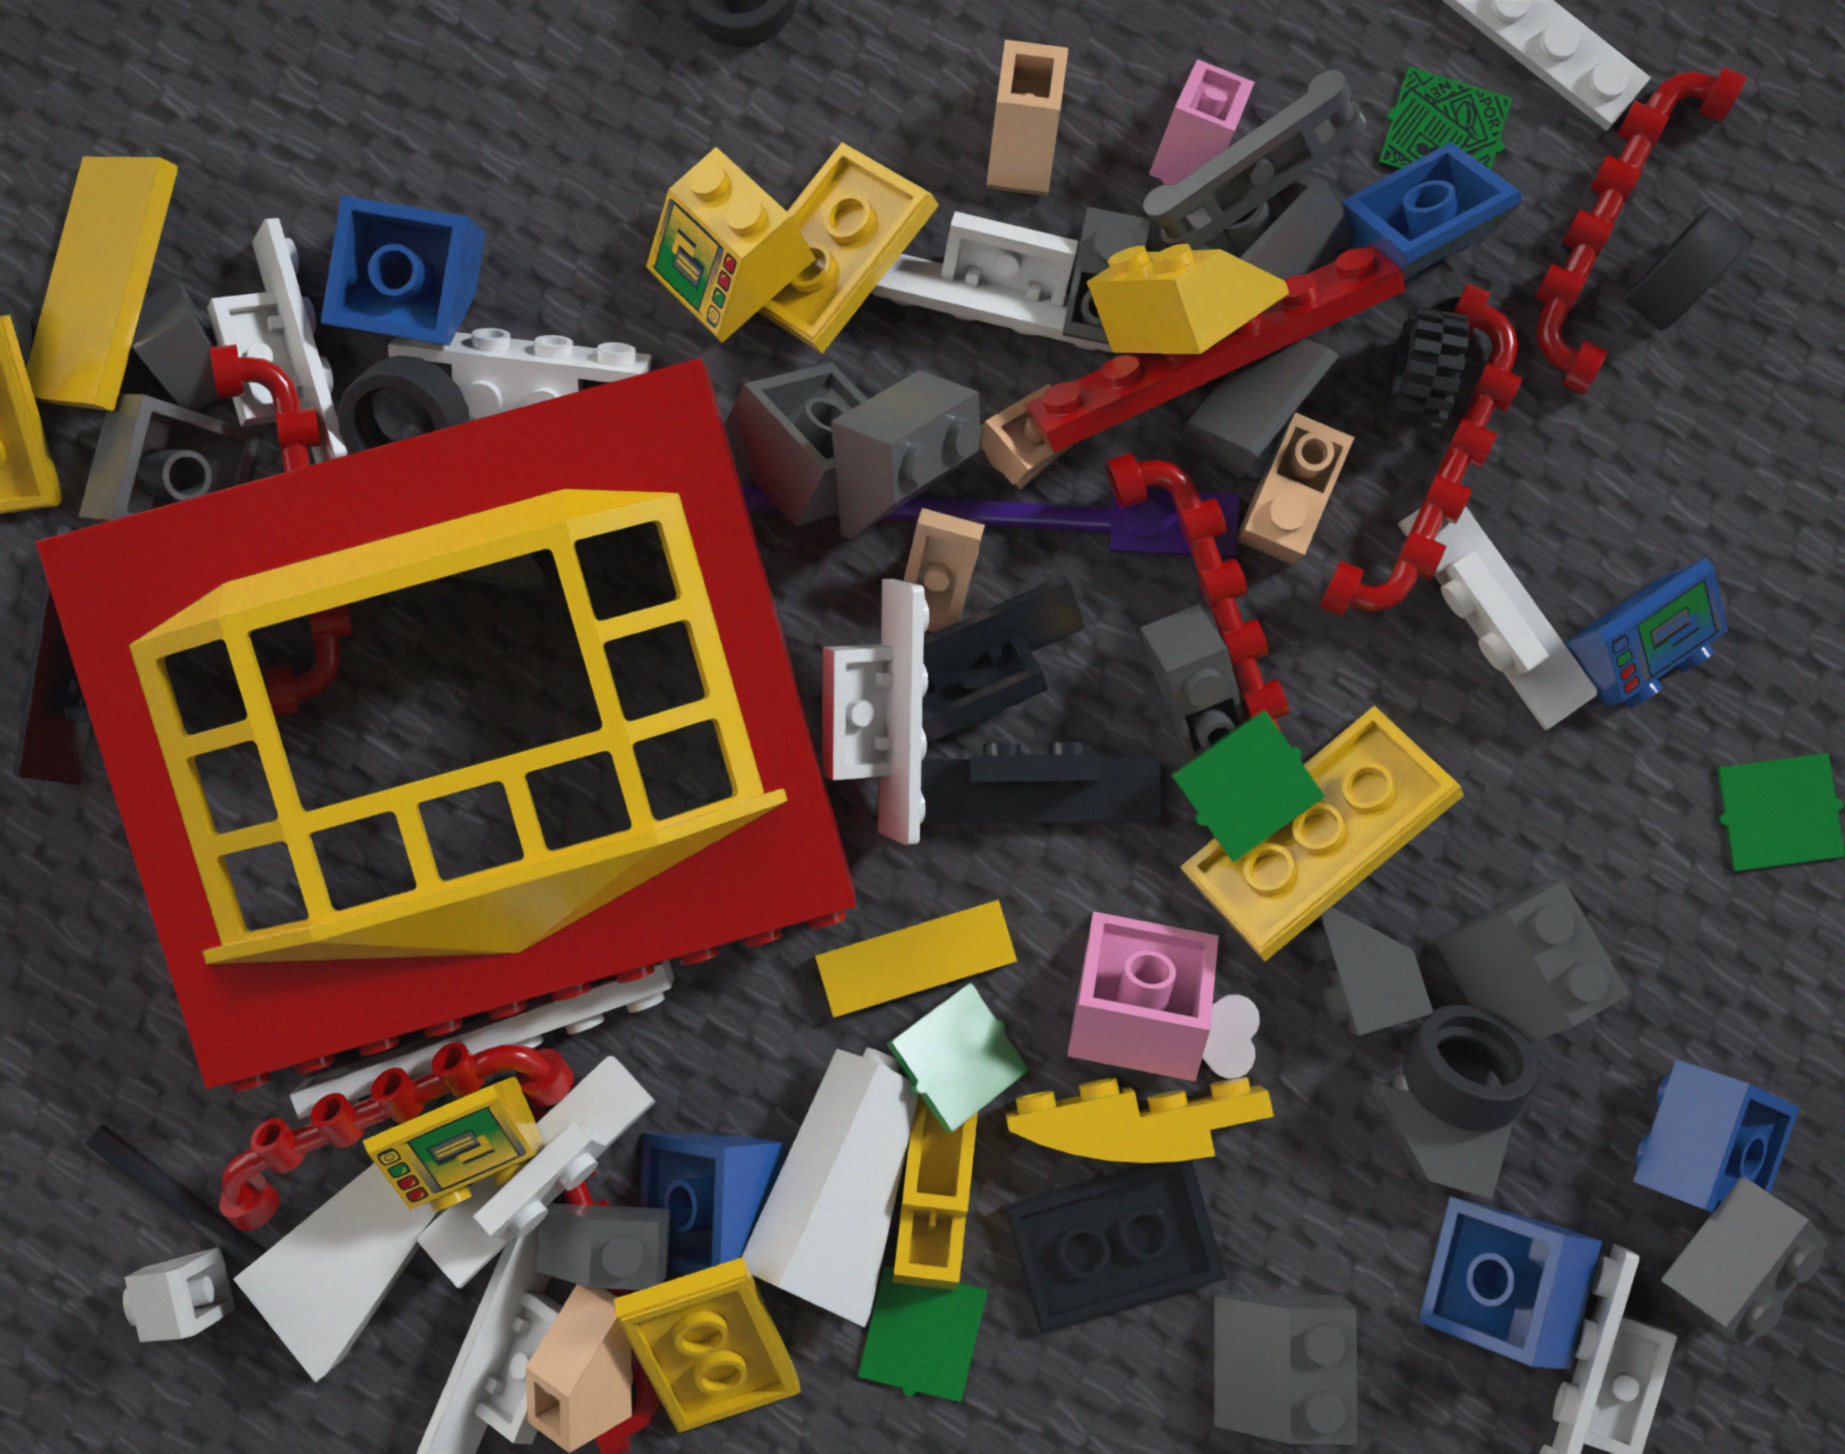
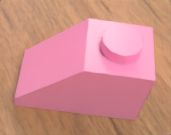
(1201, 122)

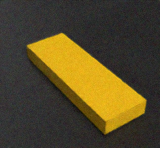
(916, 958)

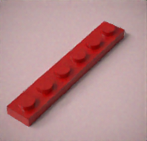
(1144, 380)

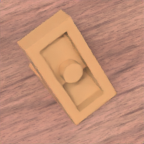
(1015, 445)
(943, 564)

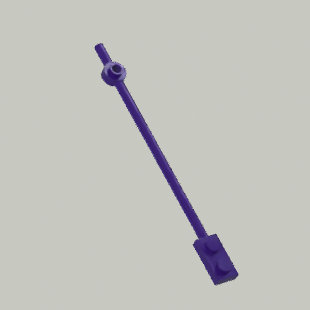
(1139, 529)

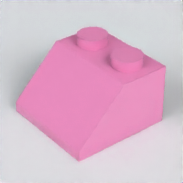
(1144, 996)

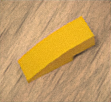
(934, 1202)

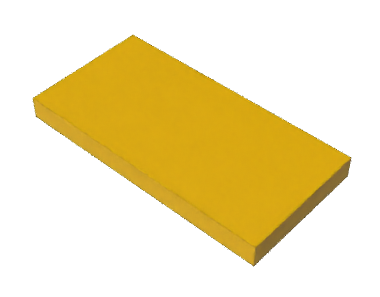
(99, 280)
(1375, 802)

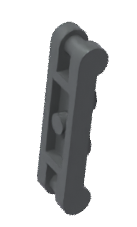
(1258, 164)

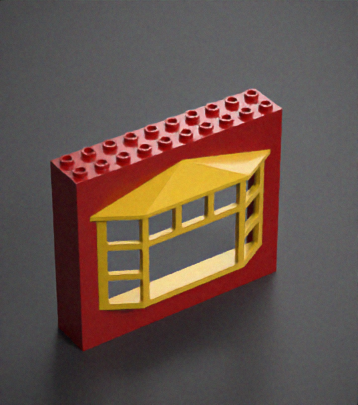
(504, 933)

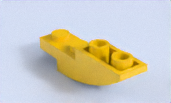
(1110, 1126)

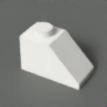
(178, 1296)

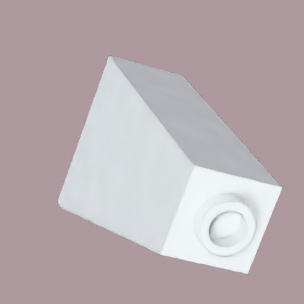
(838, 1188)
(336, 1269)

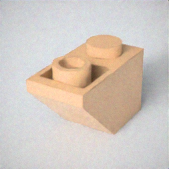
(1026, 117)
(1294, 489)
(580, 1372)

